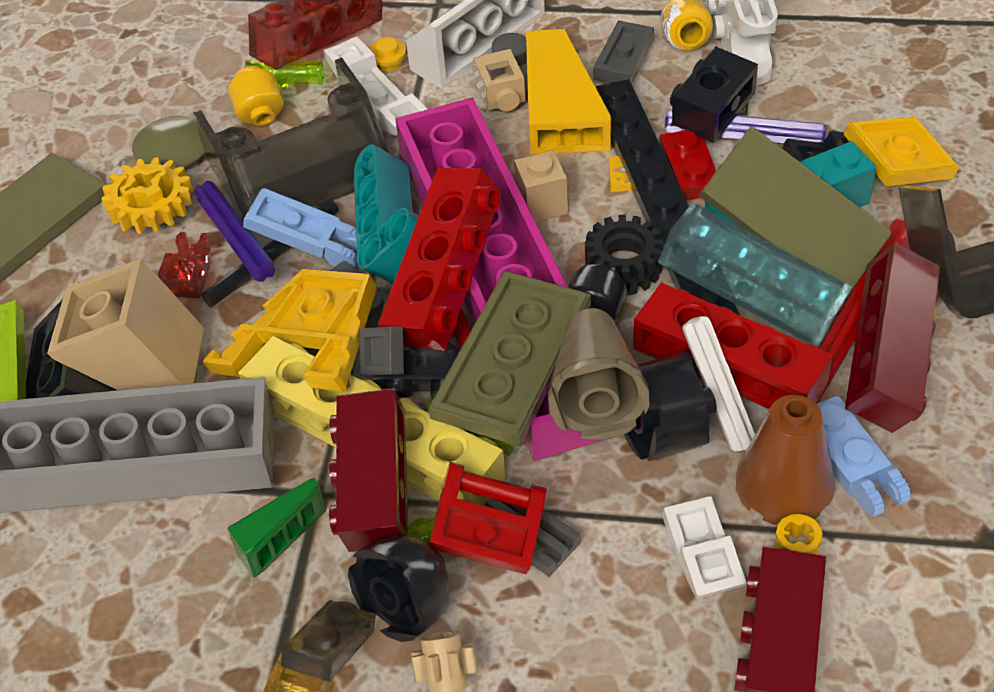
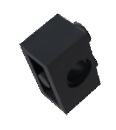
(713, 93)

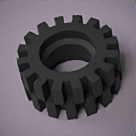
(627, 237)

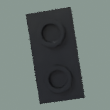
(416, 377)

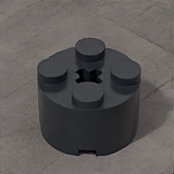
(676, 410)

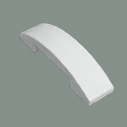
(384, 96)

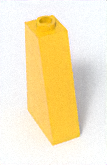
(562, 99)

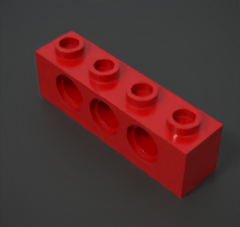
(441, 257)
(759, 357)

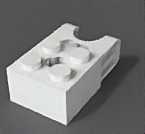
(746, 30)

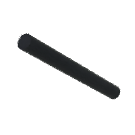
(240, 274)

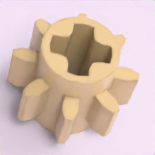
(444, 662)

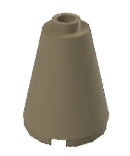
(596, 379)

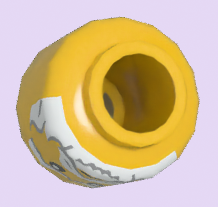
(686, 24)

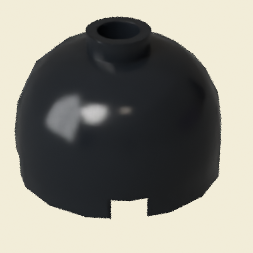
(401, 584)

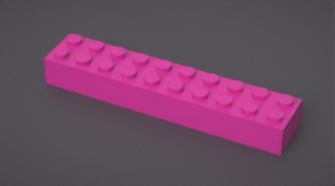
(459, 138)

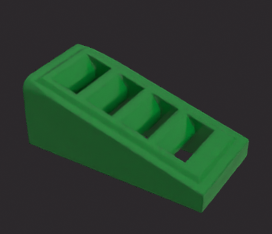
(275, 526)

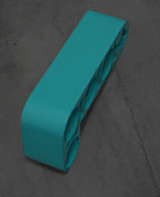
(382, 211)

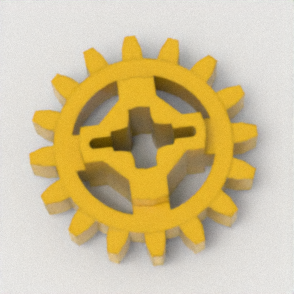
(147, 195)

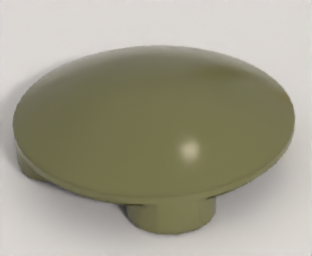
(169, 139)

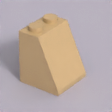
(127, 330)

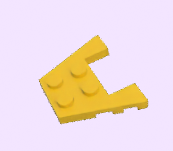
(315, 312)

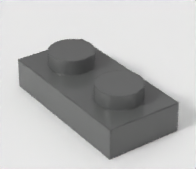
(623, 52)

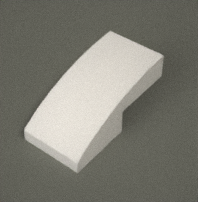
(702, 548)

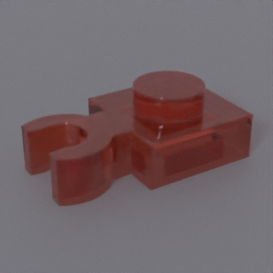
(188, 269)

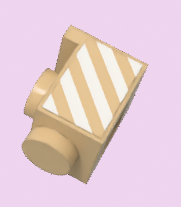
(502, 90)

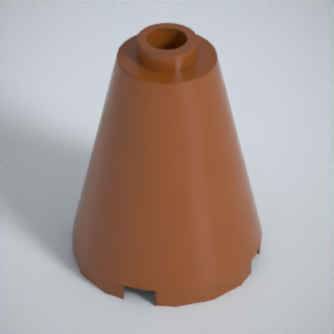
(787, 463)

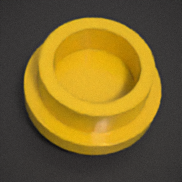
(389, 53)

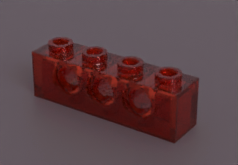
(297, 28)

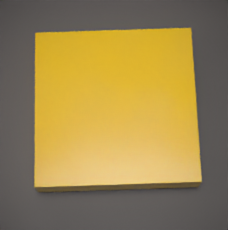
(902, 150)

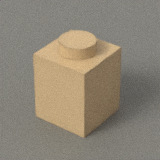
(542, 185)

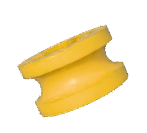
(798, 526)

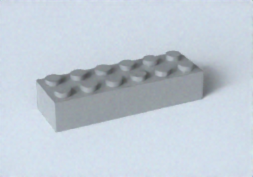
(136, 444)

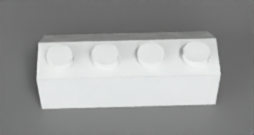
(464, 32)

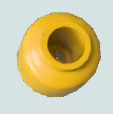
(255, 95)

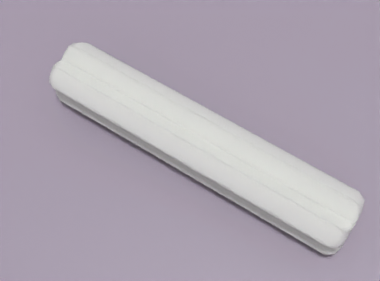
(719, 379)

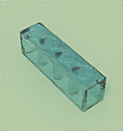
(754, 274)

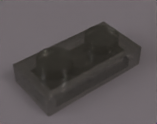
(328, 640)

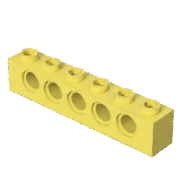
(311, 410)

